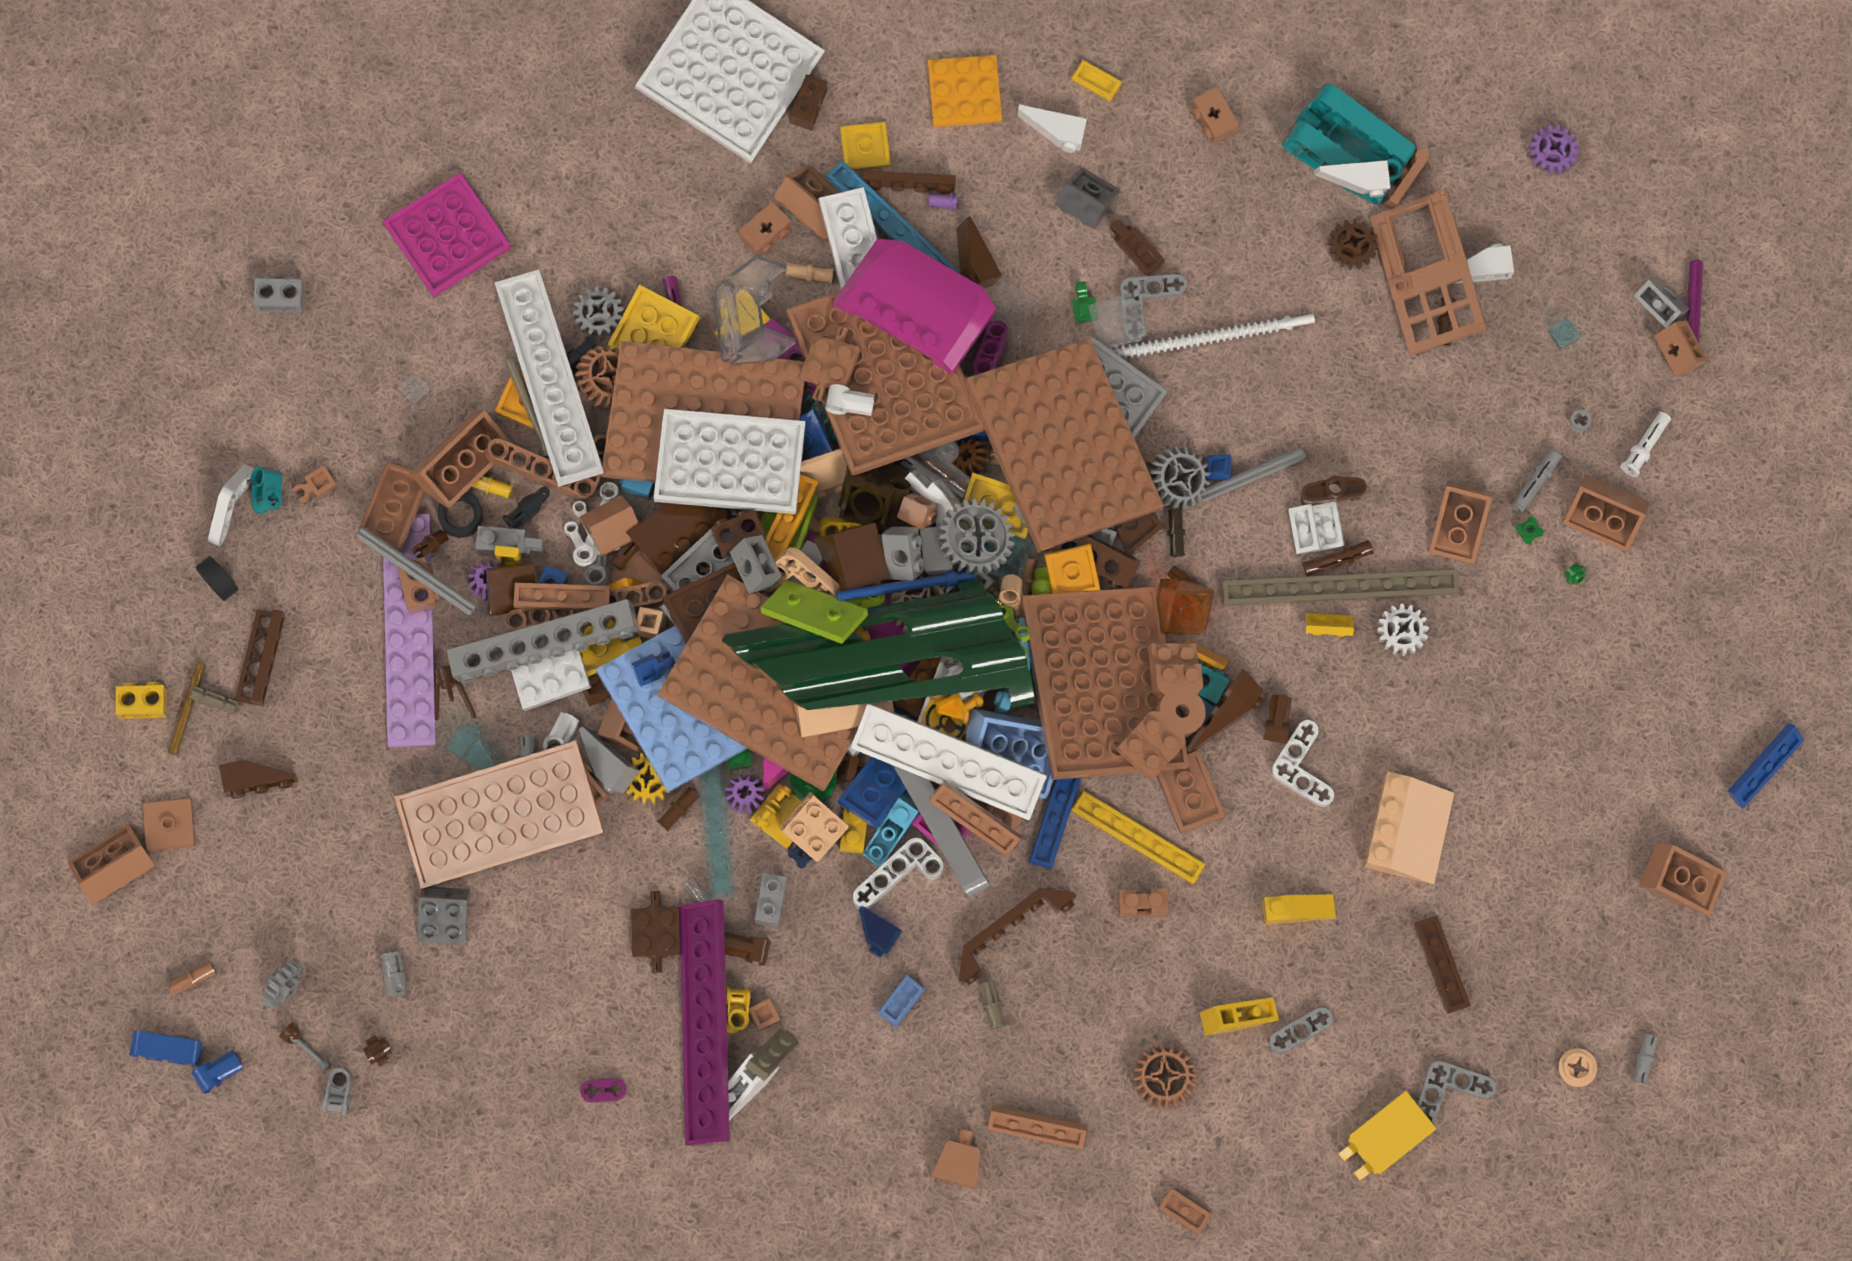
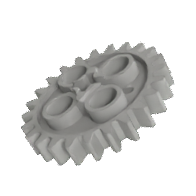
(955, 536)

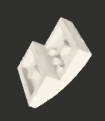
(1316, 528)

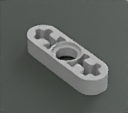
(1288, 1044)

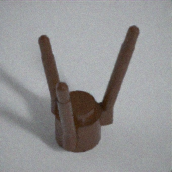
(446, 681)

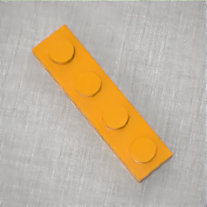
(786, 525)

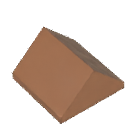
(609, 524)

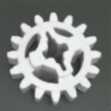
(1396, 623)

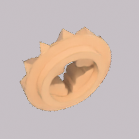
(1587, 1062)

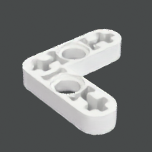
(227, 497)
(1293, 762)

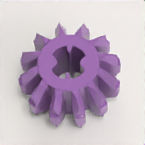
(476, 579)
(749, 800)

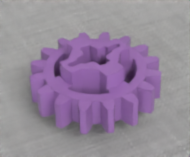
(1554, 139)

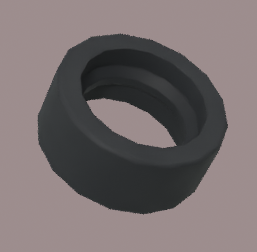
(465, 531)
(216, 578)

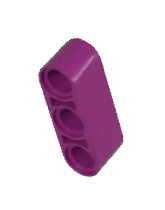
(991, 348)

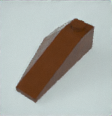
(1237, 702)

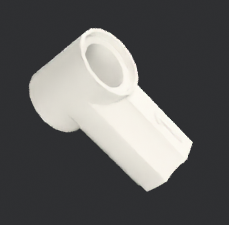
(843, 400)
(562, 730)

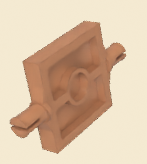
(829, 362)

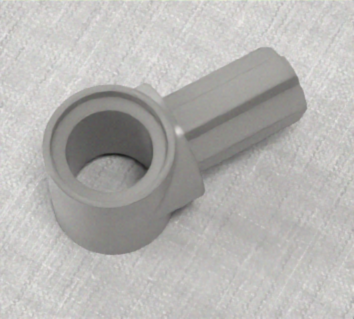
(598, 570)

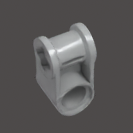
(337, 1094)

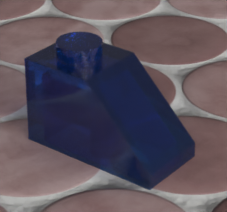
(878, 933)

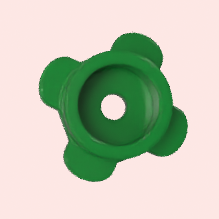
(1527, 536)

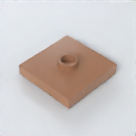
(168, 824)

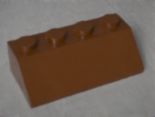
(672, 531)

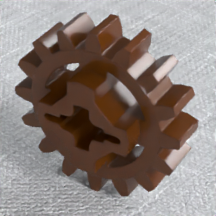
(1350, 234)

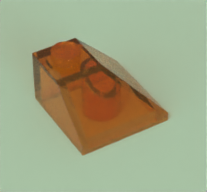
(1183, 606)

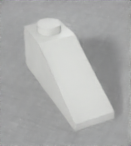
(1059, 128)
(1360, 177)
(1491, 264)
(744, 1087)

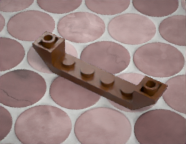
(1058, 901)

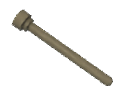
(525, 397)

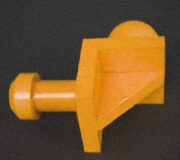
(954, 707)

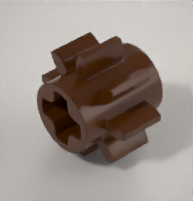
(377, 1050)

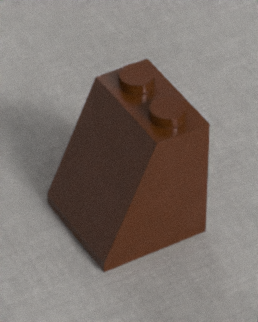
(854, 556)

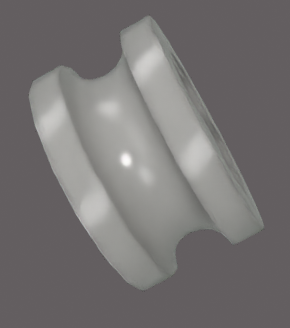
(1578, 427)

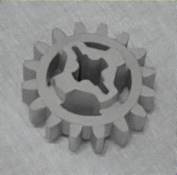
(605, 318)
(282, 984)

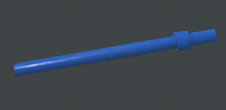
(949, 578)

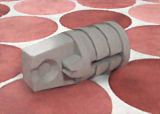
(393, 973)

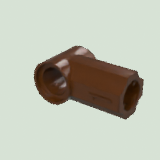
(1277, 723)
(750, 948)

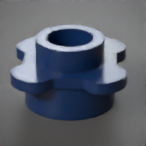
(800, 860)

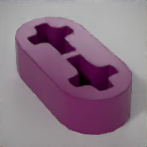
(604, 1096)

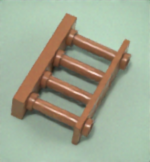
(981, 818)

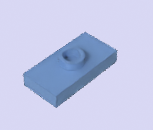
(901, 1001)

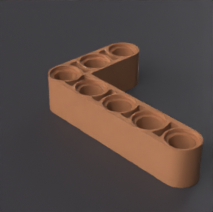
(531, 459)

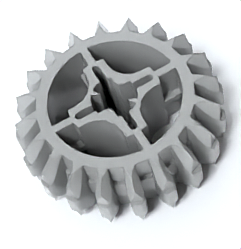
(1174, 469)

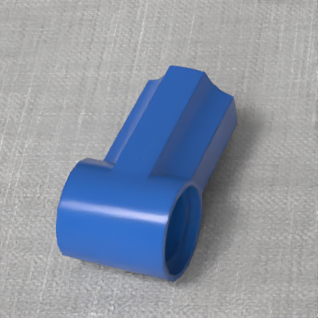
(214, 1073)

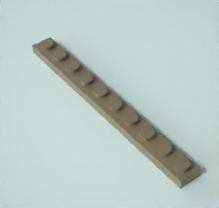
(1340, 587)

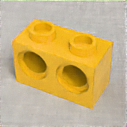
(140, 707)

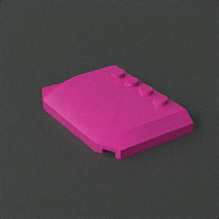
(917, 301)

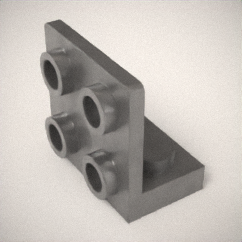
(443, 915)

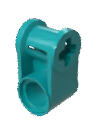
(268, 487)

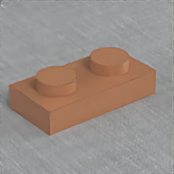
(1184, 1212)

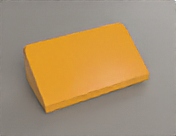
(1211, 659)

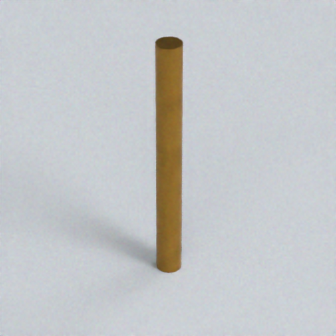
(186, 710)

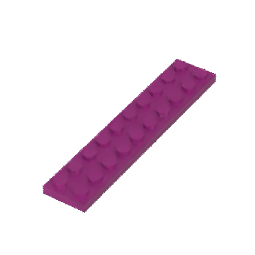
(704, 1023)

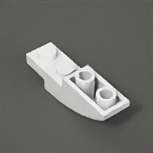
(938, 493)

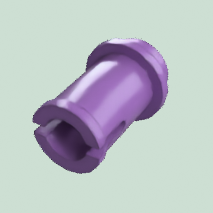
(943, 201)

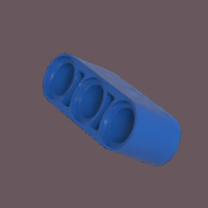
(165, 1047)

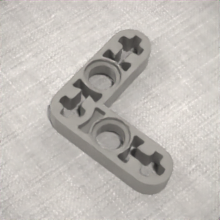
(1142, 292)
(1449, 1081)

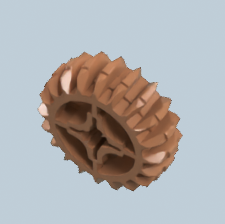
(604, 358)
(1176, 1076)

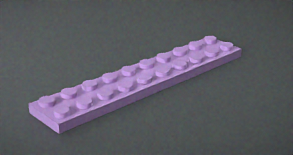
(409, 655)

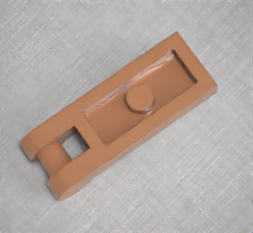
(1406, 178)

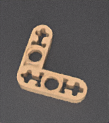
(799, 567)

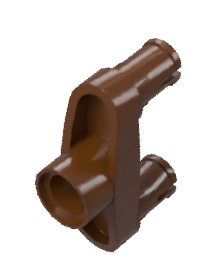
(1319, 491)

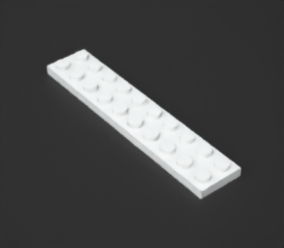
(549, 378)

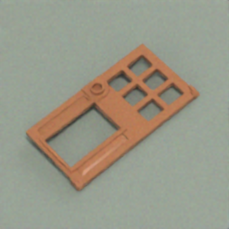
(1438, 275)

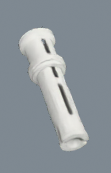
(1640, 452)

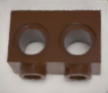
(809, 102)
(735, 527)

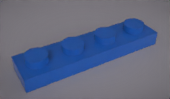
(1766, 765)

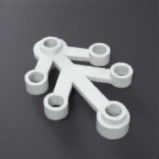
(588, 547)

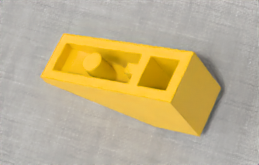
(1297, 908)
(1238, 1016)

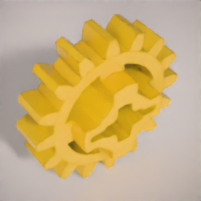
(645, 793)

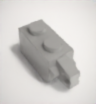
(493, 536)

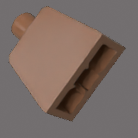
(959, 1162)

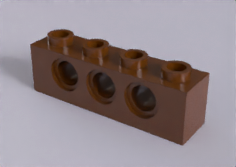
(1126, 563)

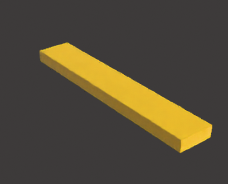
(1138, 837)

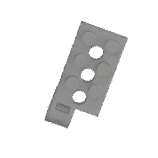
(687, 564)

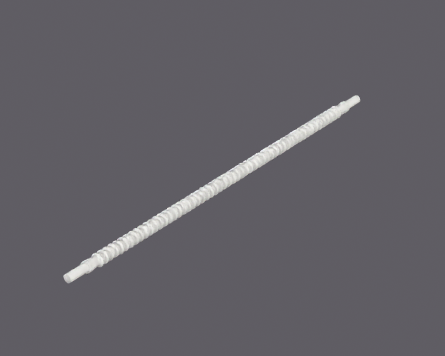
(1286, 323)

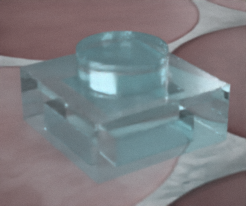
(1564, 334)

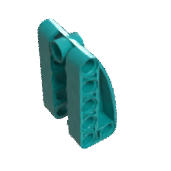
(1342, 131)

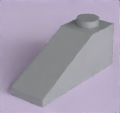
(608, 763)

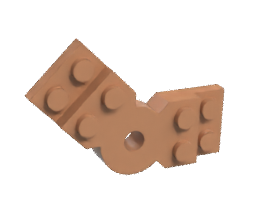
(1162, 733)

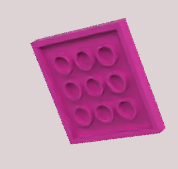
(446, 235)

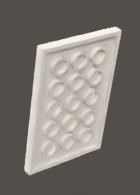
(729, 461)

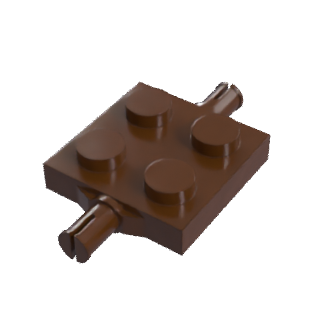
(655, 932)

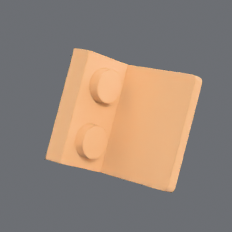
(813, 827)

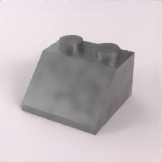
(1086, 197)

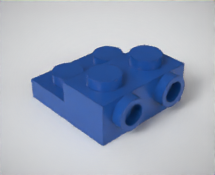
(815, 437)

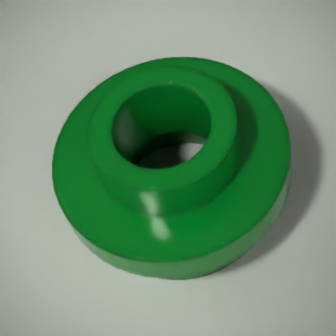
(1575, 574)

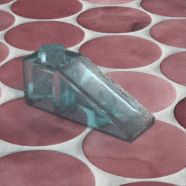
(470, 747)

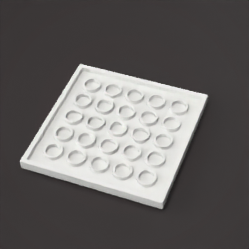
(730, 72)

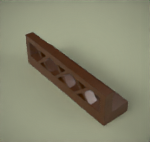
(267, 657)

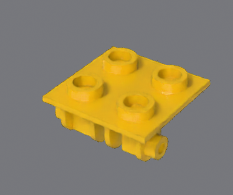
(774, 812)

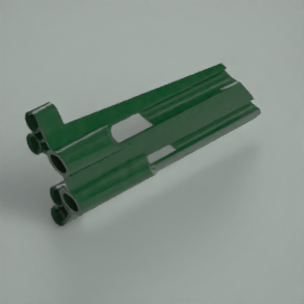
(832, 674)

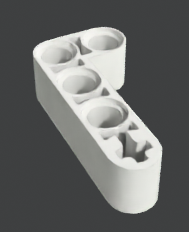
(894, 877)

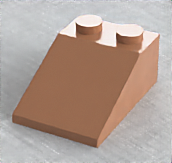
(1461, 522)
(1683, 878)

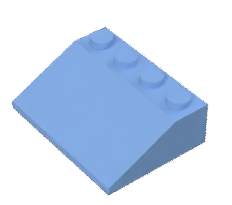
(1012, 738)

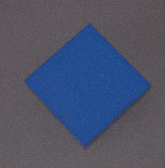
(1219, 466)

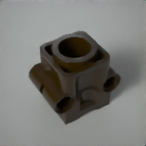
(874, 496)

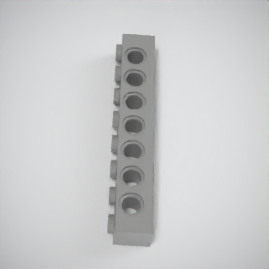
(462, 656)

